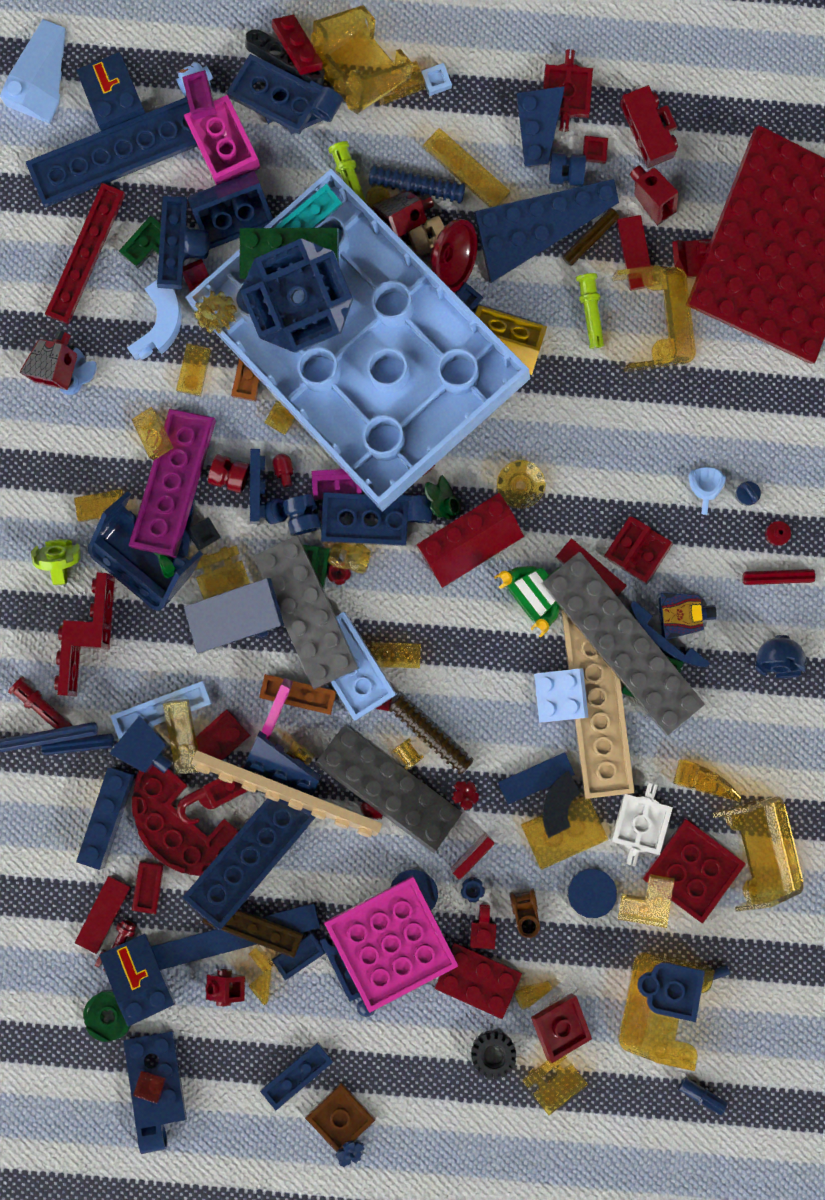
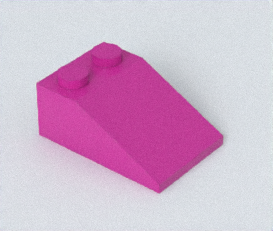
(223, 142)

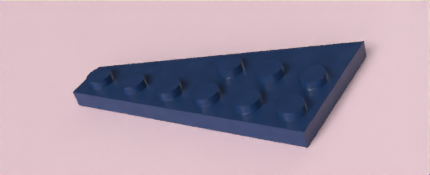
(528, 226)

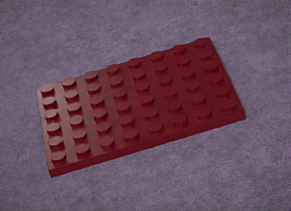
(770, 249)

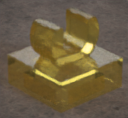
(300, 752)

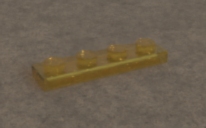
(466, 168)

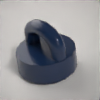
(748, 493)
(275, 511)

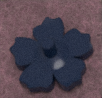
(350, 1152)

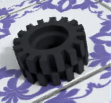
(504, 1065)

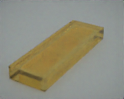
(181, 734)

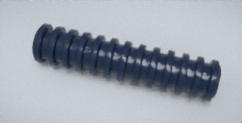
(417, 183)

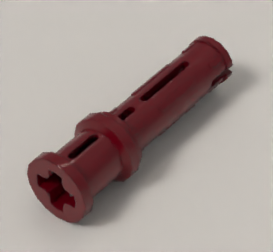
(34, 700)

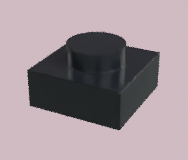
(203, 533)

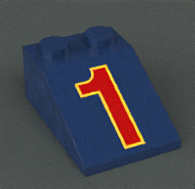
(110, 91)
(137, 980)

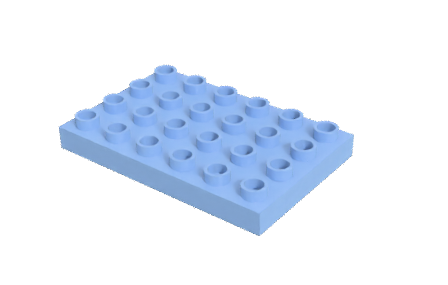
(401, 375)

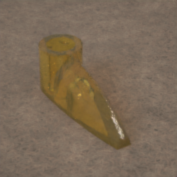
(703, 780)

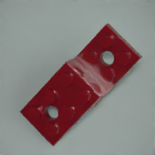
(83, 634)

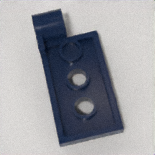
(301, 98)
(391, 524)
(171, 1106)

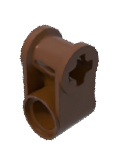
(525, 911)

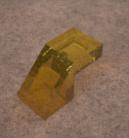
(262, 984)

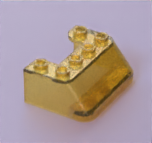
(650, 1033)

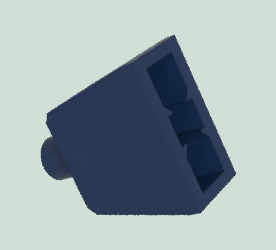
(143, 747)

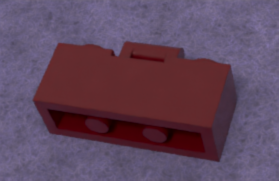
(643, 118)

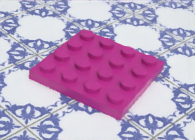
(391, 944)

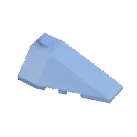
(37, 74)

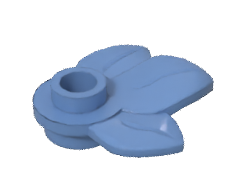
(82, 373)

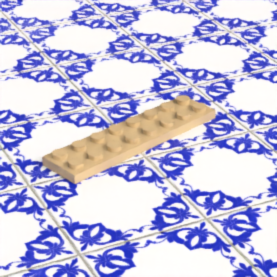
(603, 735)

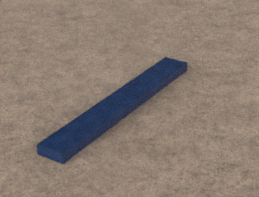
(219, 942)

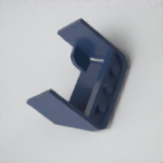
(134, 567)

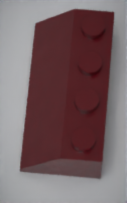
(470, 540)

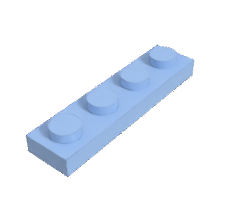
(154, 710)

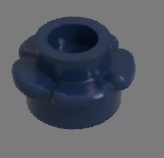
(472, 883)

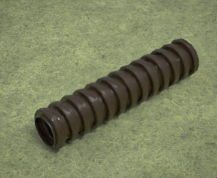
(431, 734)

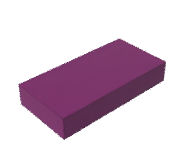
(199, 95)

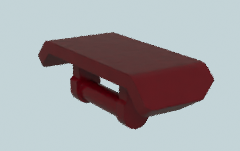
(689, 255)

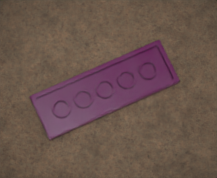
(173, 484)

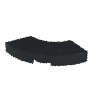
(557, 804)

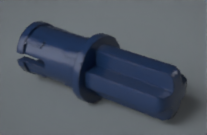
(702, 1096)

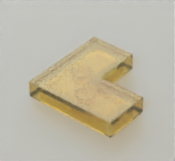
(651, 909)

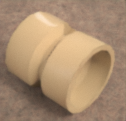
(419, 239)

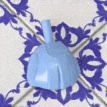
(706, 484)

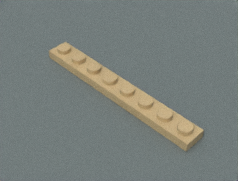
(276, 791)

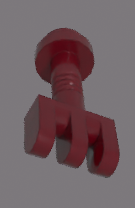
(125, 928)

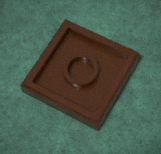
(340, 1117)

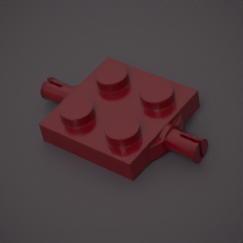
(577, 88)

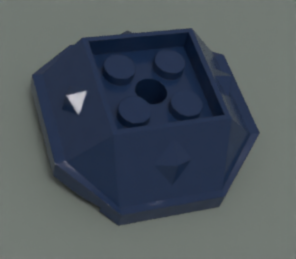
(271, 289)

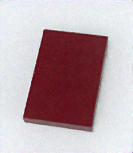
(472, 856)

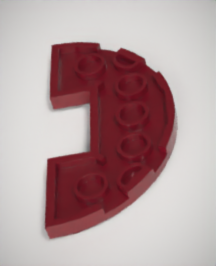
(164, 834)

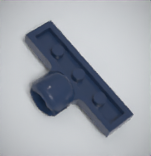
(177, 243)

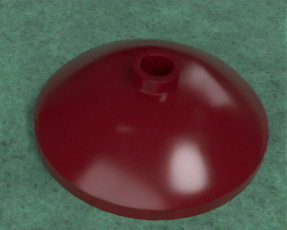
(454, 253)

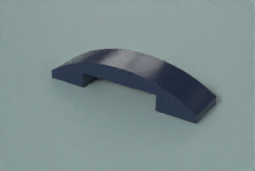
(689, 657)

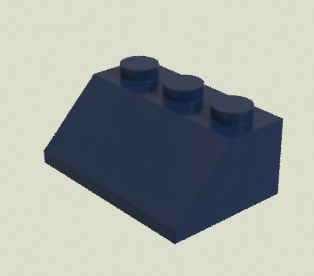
(230, 207)

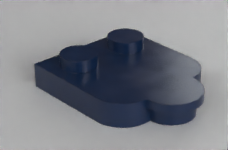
(673, 990)

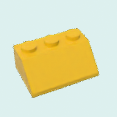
(519, 335)

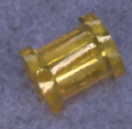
(408, 754)

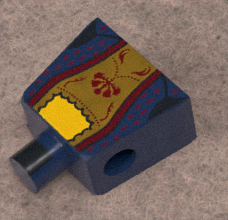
(682, 614)

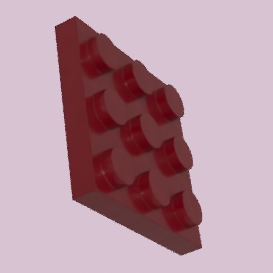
(699, 869)

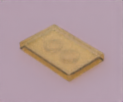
(583, 834)

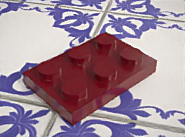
(479, 981)

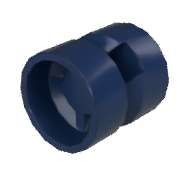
(576, 169)
(301, 514)

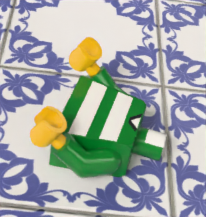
(534, 599)

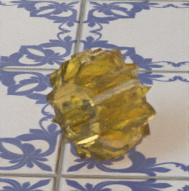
(224, 308)

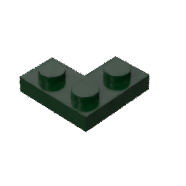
(142, 243)

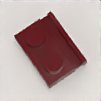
(222, 736)

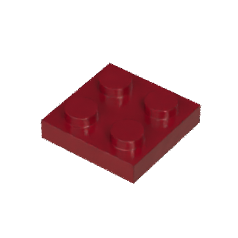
(561, 1028)

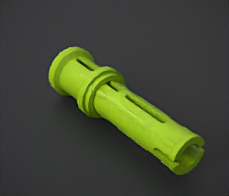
(345, 166)
(590, 298)

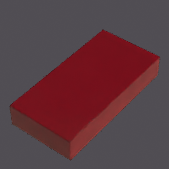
(148, 887)

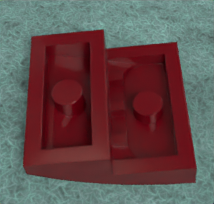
(638, 550)

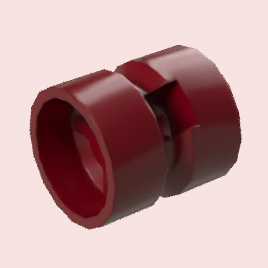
(229, 473)

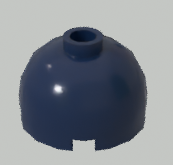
(782, 657)

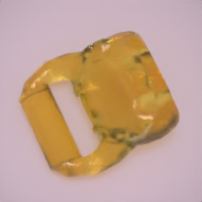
(356, 558)

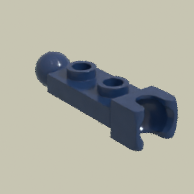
(344, 977)

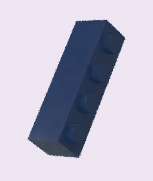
(106, 818)

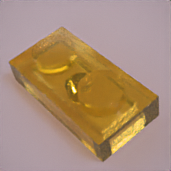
(193, 370)
(152, 433)

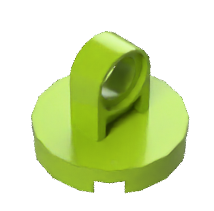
(56, 558)

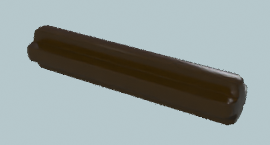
(590, 237)

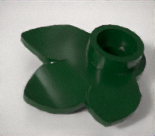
(442, 499)

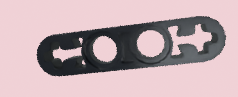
(261, 44)

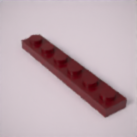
(85, 253)

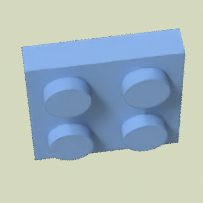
(561, 695)

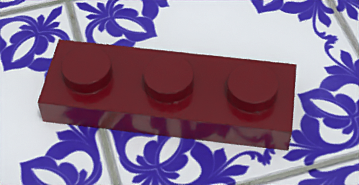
(297, 44)

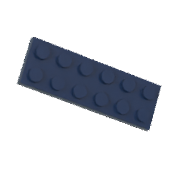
(246, 861)

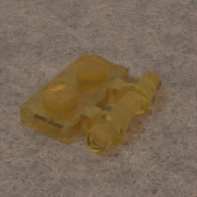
(222, 579)
(559, 1088)

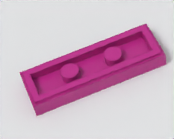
(277, 707)

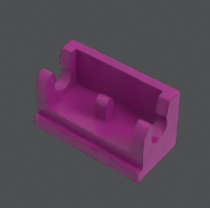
(333, 482)

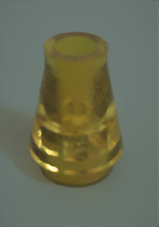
(530, 994)

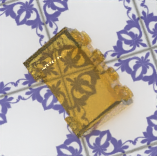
(355, 60)

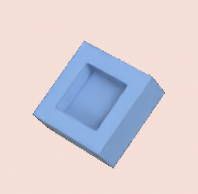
(436, 79)

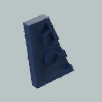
(538, 122)
(273, 763)

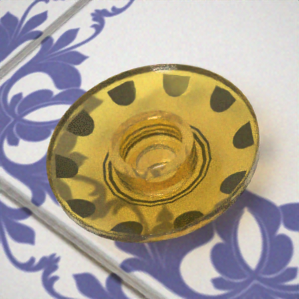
(528, 474)

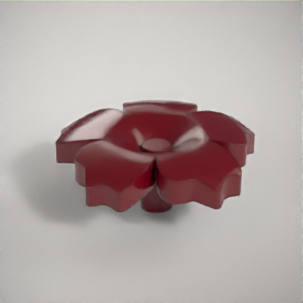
(465, 794)

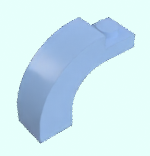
(166, 325)

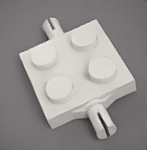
(641, 824)

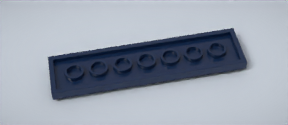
(112, 153)

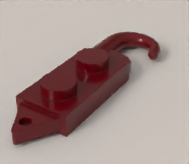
(210, 796)

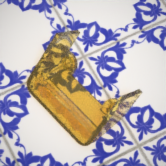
(680, 345)
(768, 850)

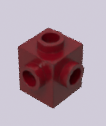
(225, 987)

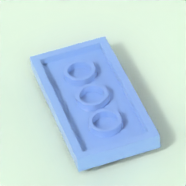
(367, 686)

